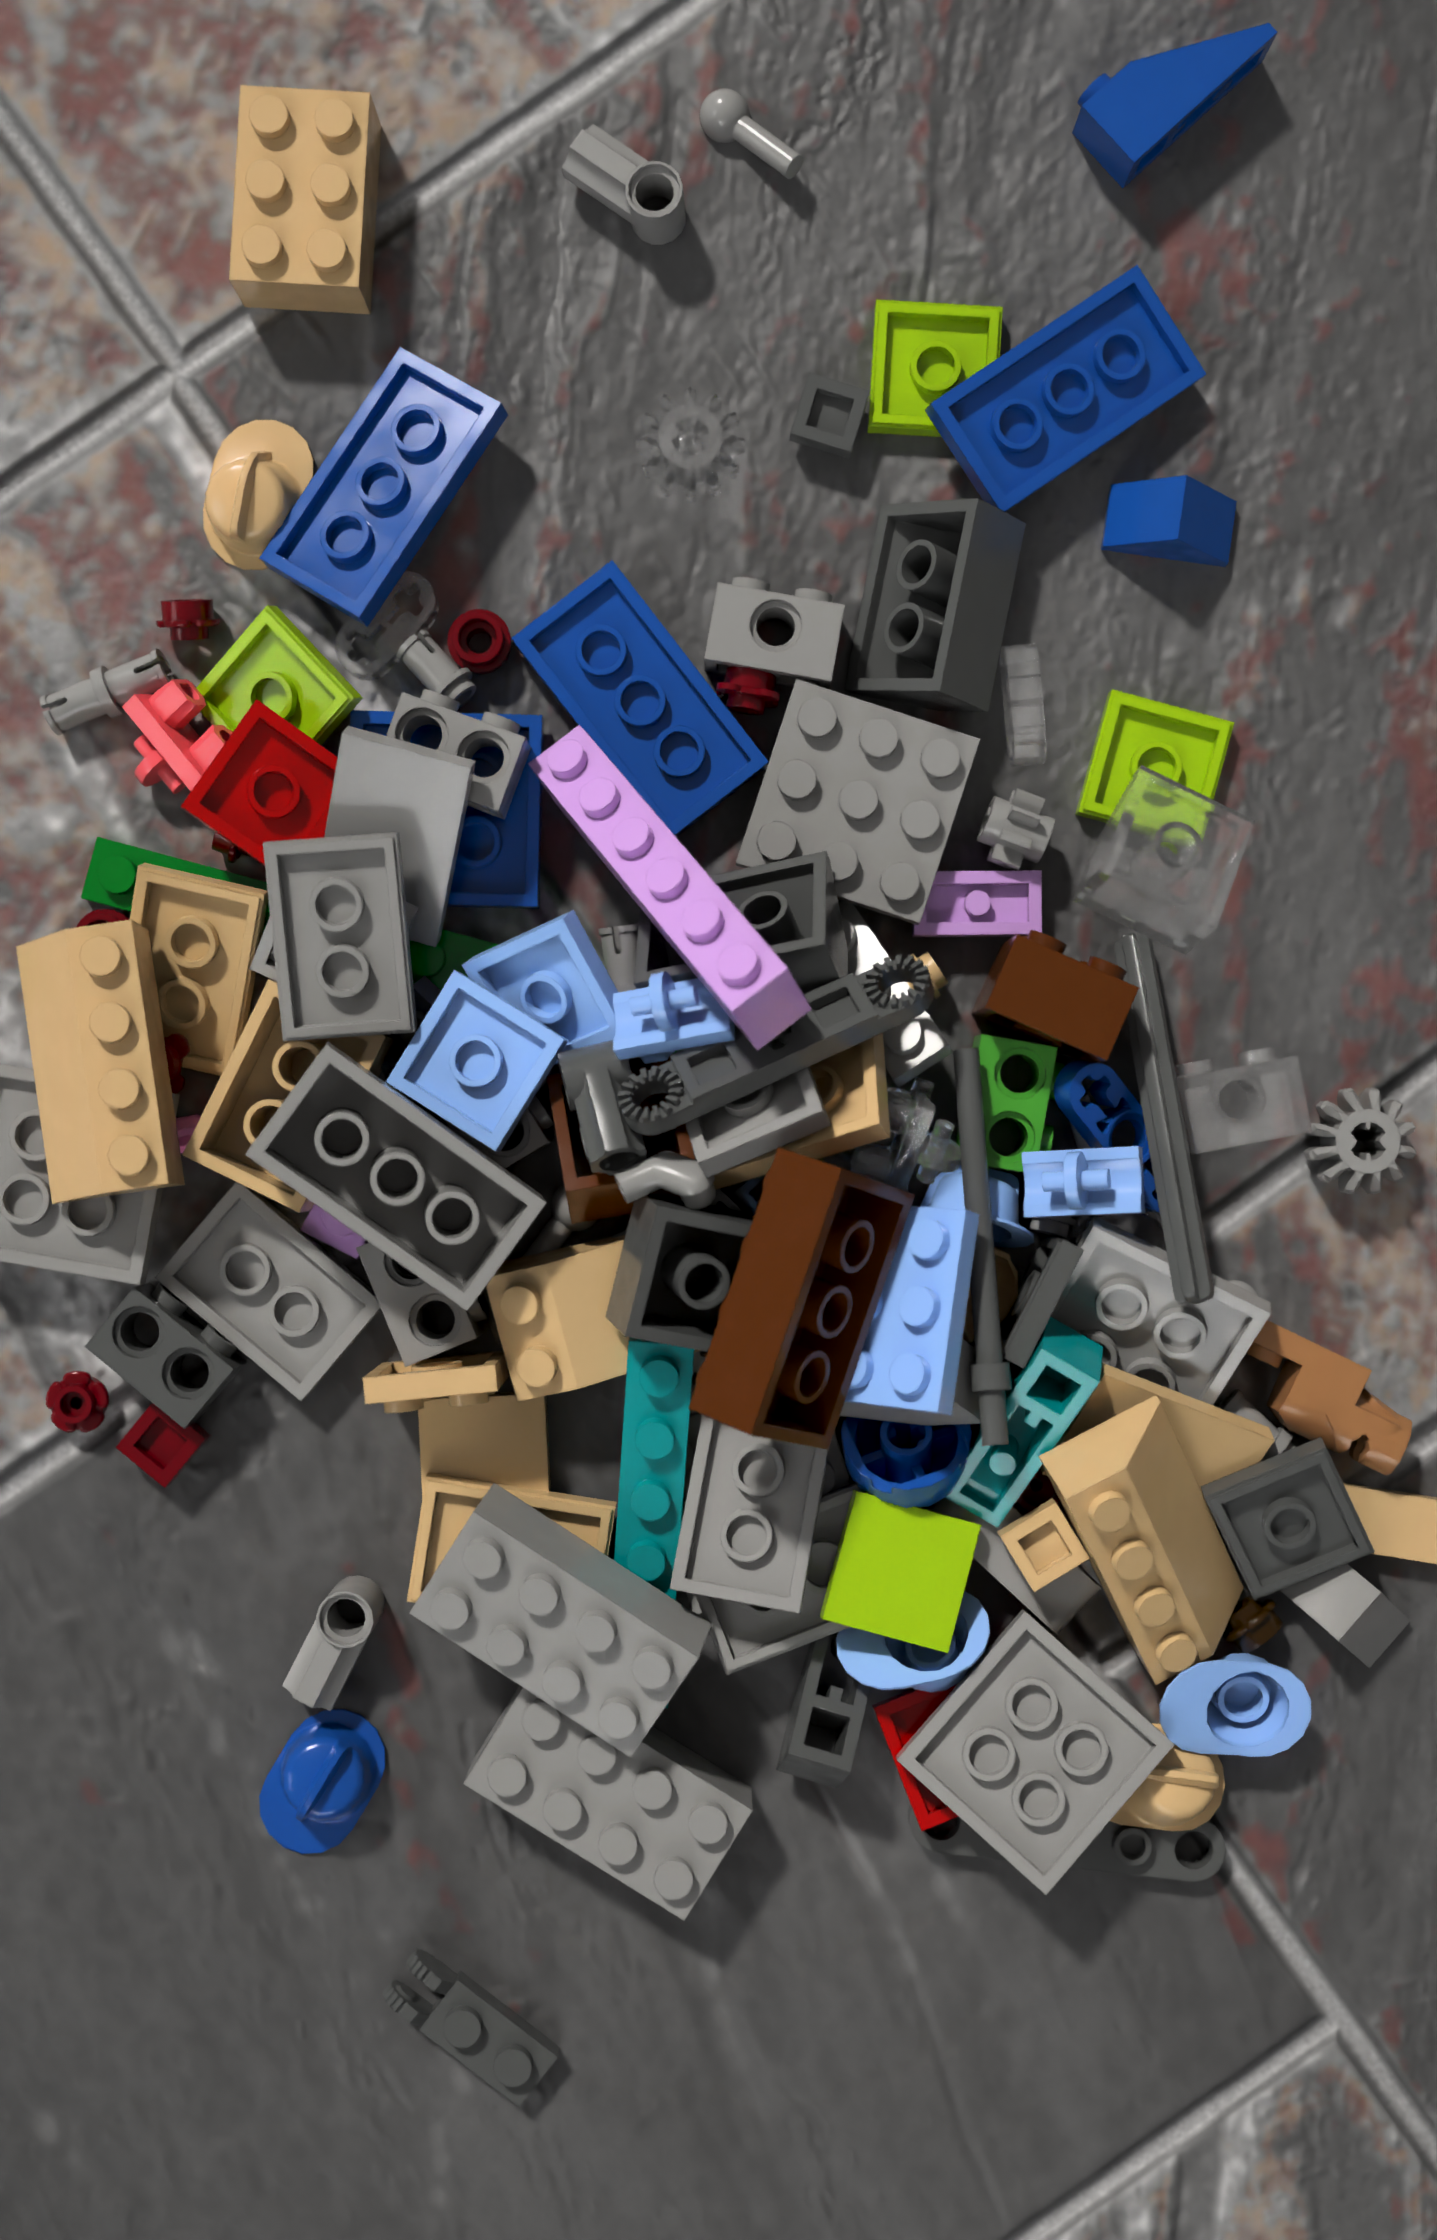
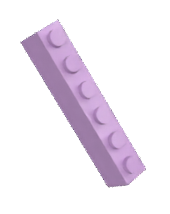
(671, 888)

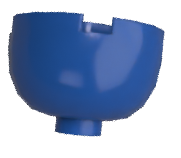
(905, 1461)

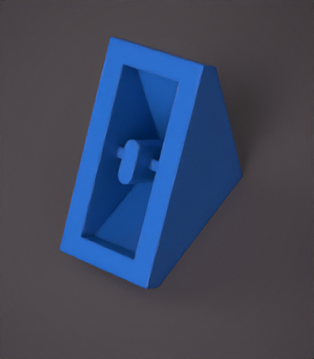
(1170, 520)

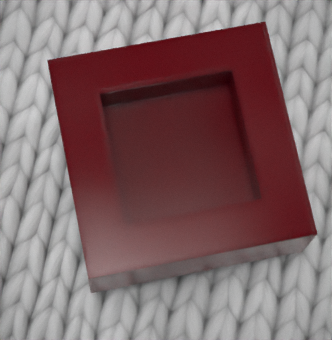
(161, 1445)

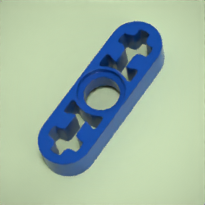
(1098, 1125)

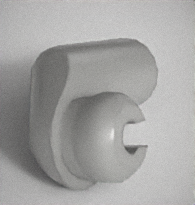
(670, 1172)

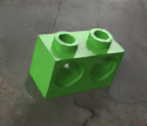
(1024, 1108)

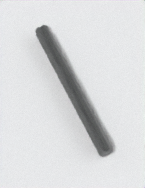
(1165, 1124)

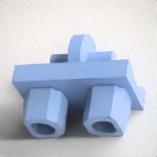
(667, 1019)
(1083, 1182)

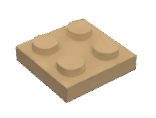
(463, 1378)

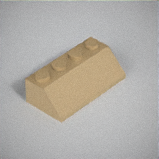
(99, 1062)
(1148, 1536)

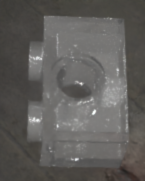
(1273, 1100)

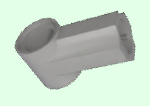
(624, 182)
(334, 1644)

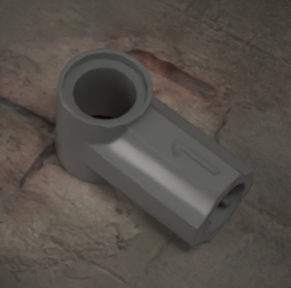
(591, 1085)

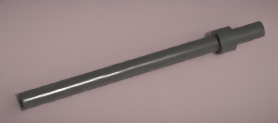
(989, 1375)

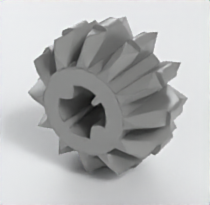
(1381, 1140)

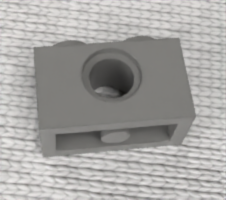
(747, 604)

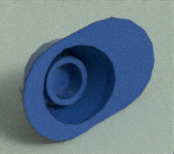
(322, 1781)

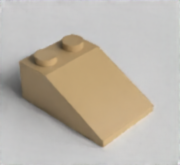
(555, 1321)

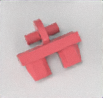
(168, 742)

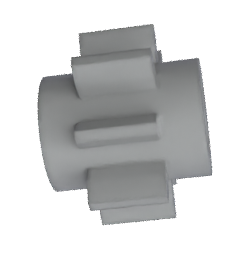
(1015, 829)

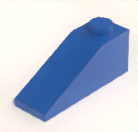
(1159, 97)

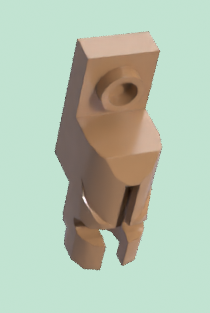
(1326, 1399)

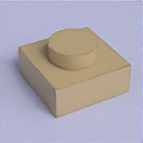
(1043, 1545)

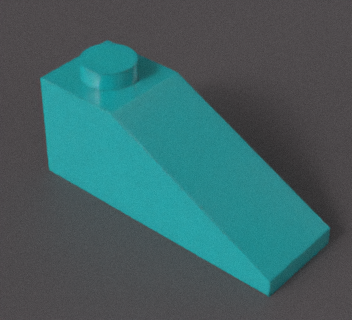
(1039, 1411)

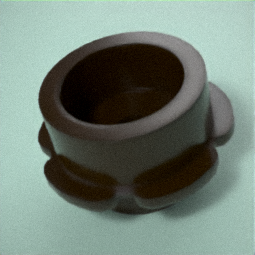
(1252, 1624)

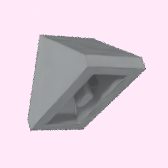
(1350, 1611)

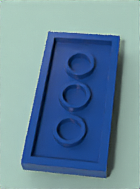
(1065, 391)
(384, 486)
(640, 698)

